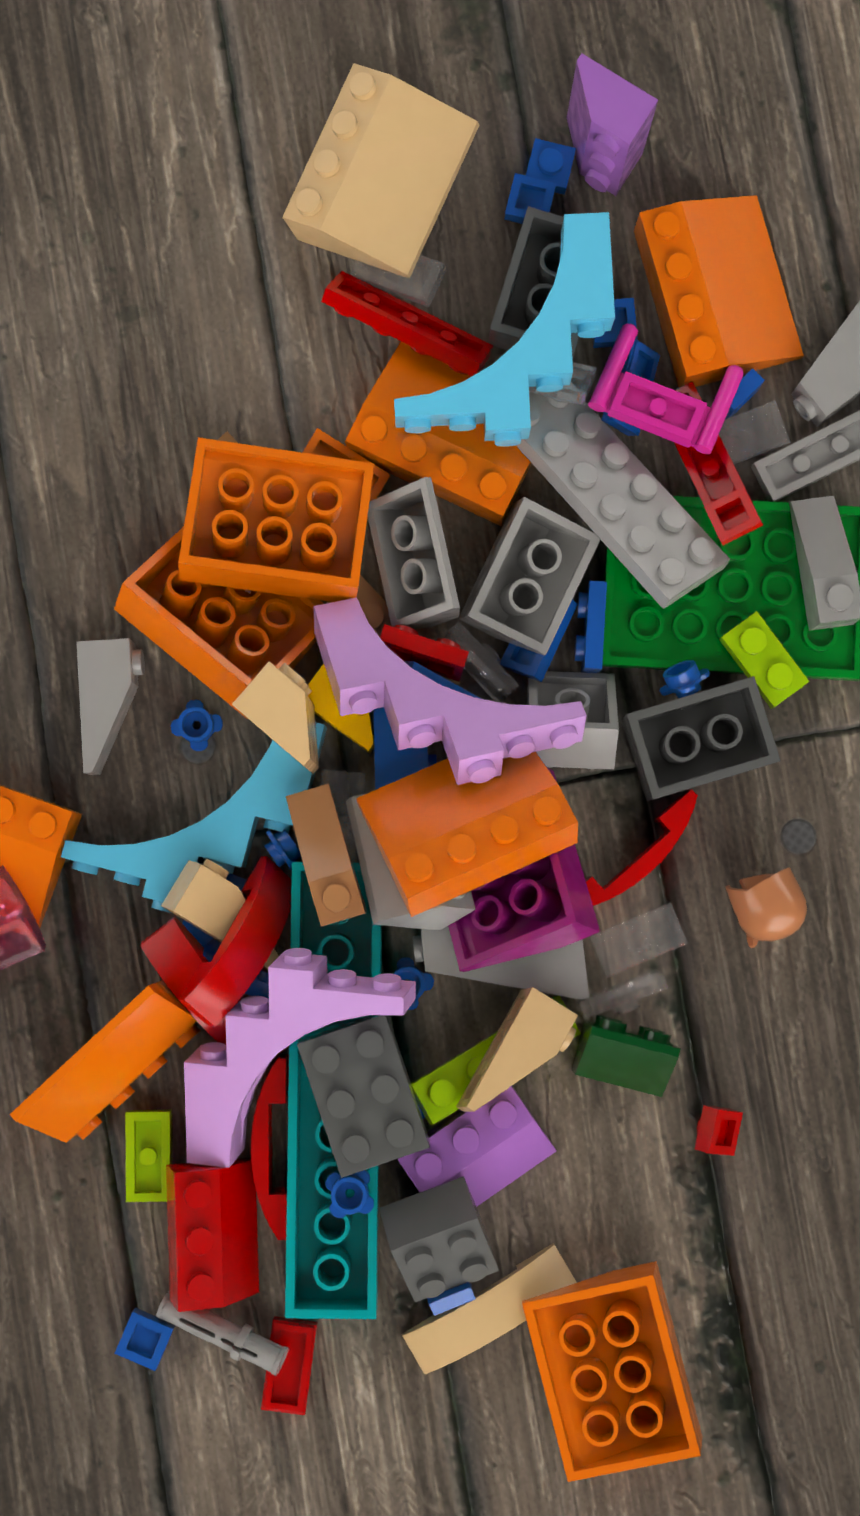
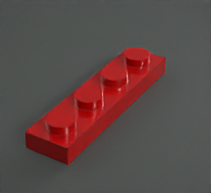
(407, 324)

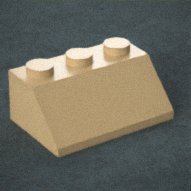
(282, 710)

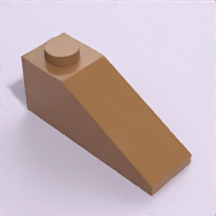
(325, 855)

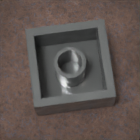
(438, 1239)

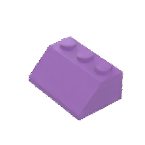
(607, 124)
(483, 1146)

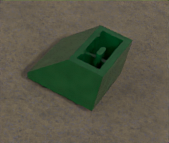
(625, 1057)

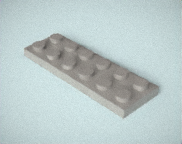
(620, 499)

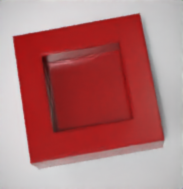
(718, 1130)

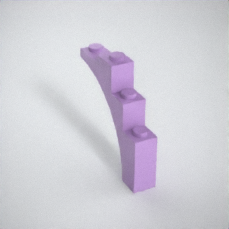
(422, 712)
(301, 1000)

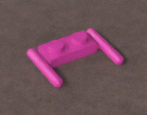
(659, 407)

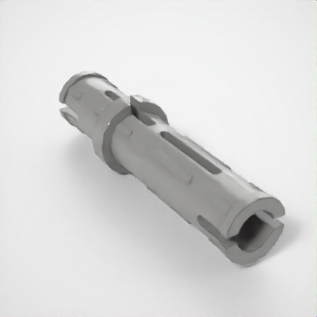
(227, 1335)

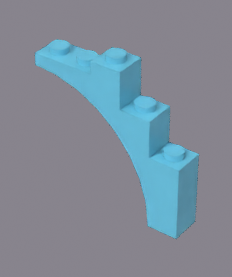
(542, 358)
(220, 837)

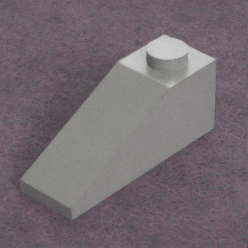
(825, 564)
(106, 689)

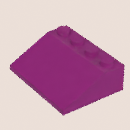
(526, 913)

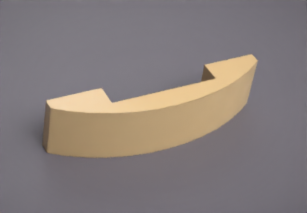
(492, 1314)

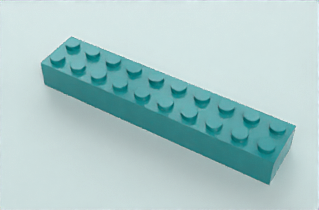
(327, 1257)

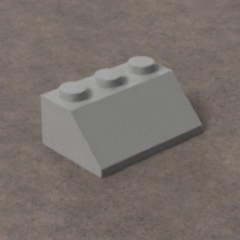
(413, 556)
(530, 577)
(382, 893)

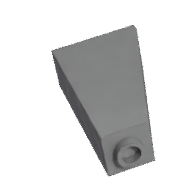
(834, 375)
(550, 972)

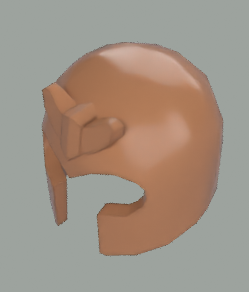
(768, 906)

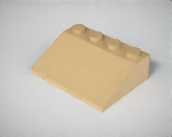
(379, 172)

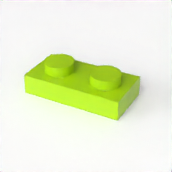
(765, 658)
(147, 1154)

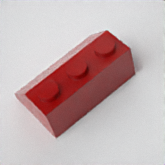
(211, 1235)

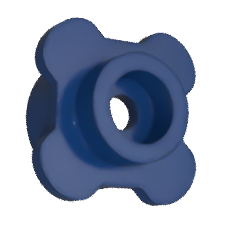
(683, 679)
(184, 725)
(282, 848)
(407, 970)
(343, 1205)

